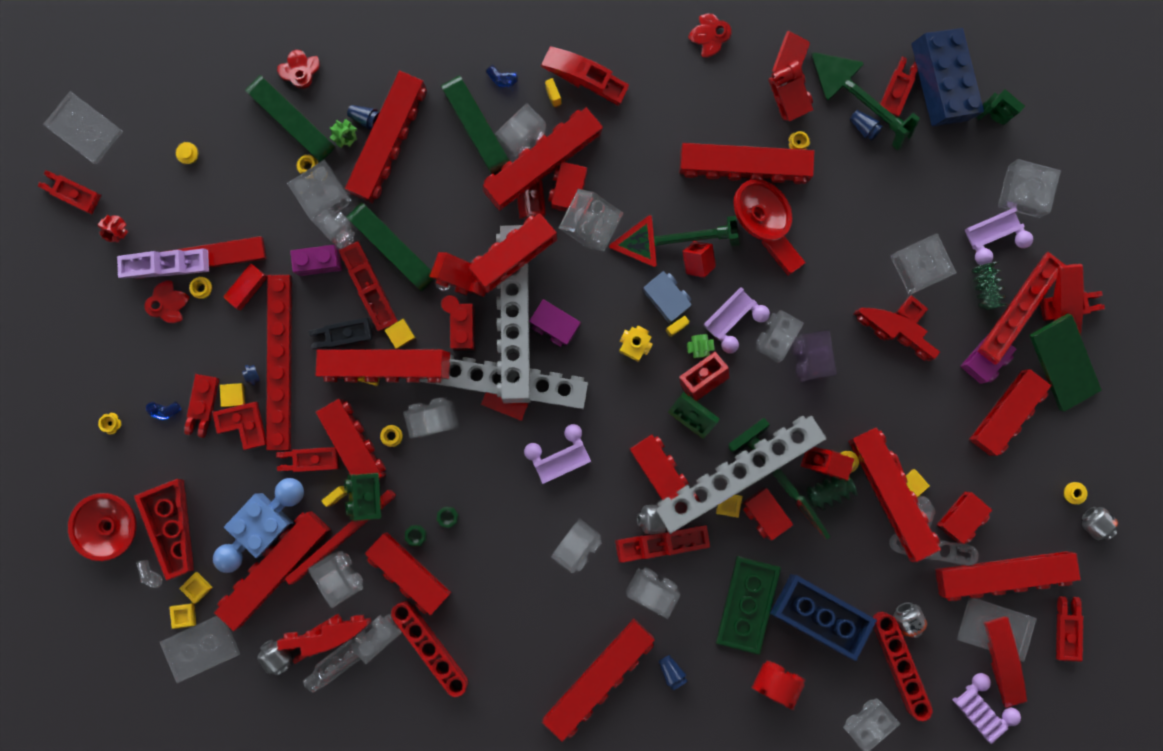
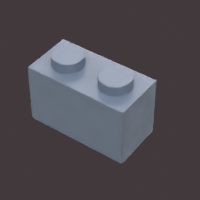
(667, 297)

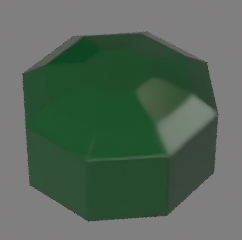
(447, 517)
(415, 535)

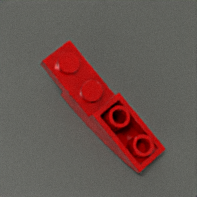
(585, 72)
(889, 325)
(332, 635)

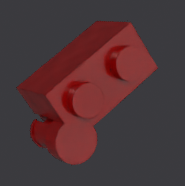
(790, 91)
(456, 273)
(461, 324)

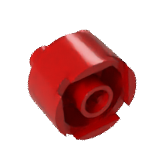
(779, 686)

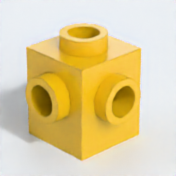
(635, 351)

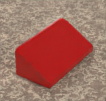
(792, 49)
(532, 202)
(784, 254)
(245, 287)

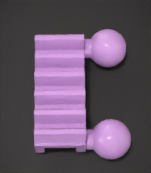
(994, 229)
(730, 314)
(561, 461)
(979, 712)

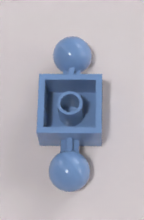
(258, 525)

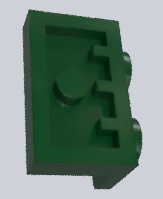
(1002, 107)
(693, 415)
(363, 496)

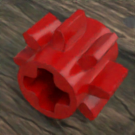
(112, 228)

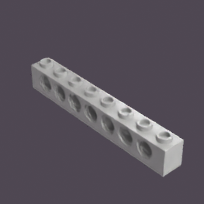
(519, 391)
(575, 399)
(811, 437)

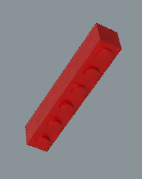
(386, 137)
(542, 158)
(746, 162)
(383, 365)
(894, 495)
(272, 570)
(1008, 575)
(598, 680)

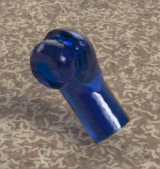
(502, 79)
(161, 412)

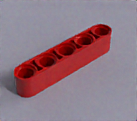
(431, 660)
(909, 673)

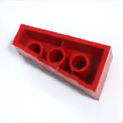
(168, 526)

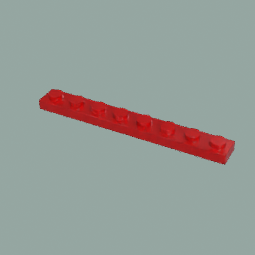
(279, 362)

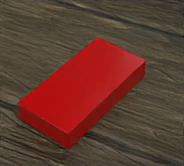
(514, 410)

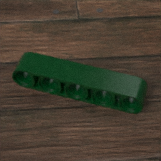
(290, 118)
(475, 124)
(391, 246)

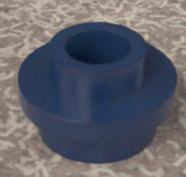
(250, 375)

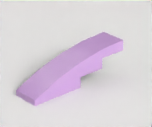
(163, 263)

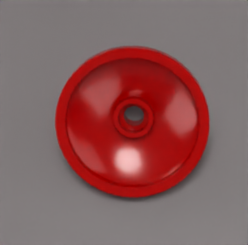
(762, 210)
(89, 530)

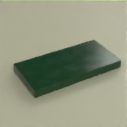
(1065, 362)
(748, 605)

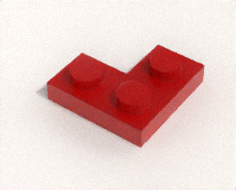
(246, 419)

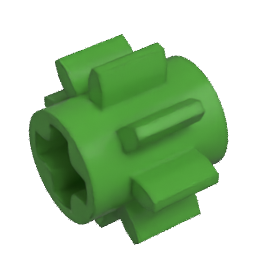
(343, 133)
(700, 346)

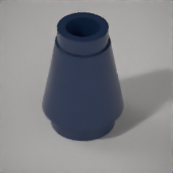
(363, 115)
(867, 125)
(672, 673)

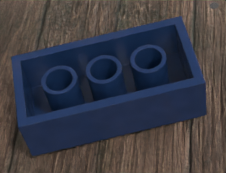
(947, 77)
(823, 617)

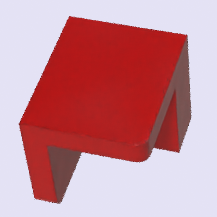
(699, 259)

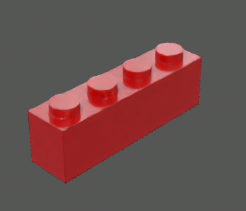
(513, 252)
(1010, 412)
(348, 439)
(660, 470)
(407, 573)

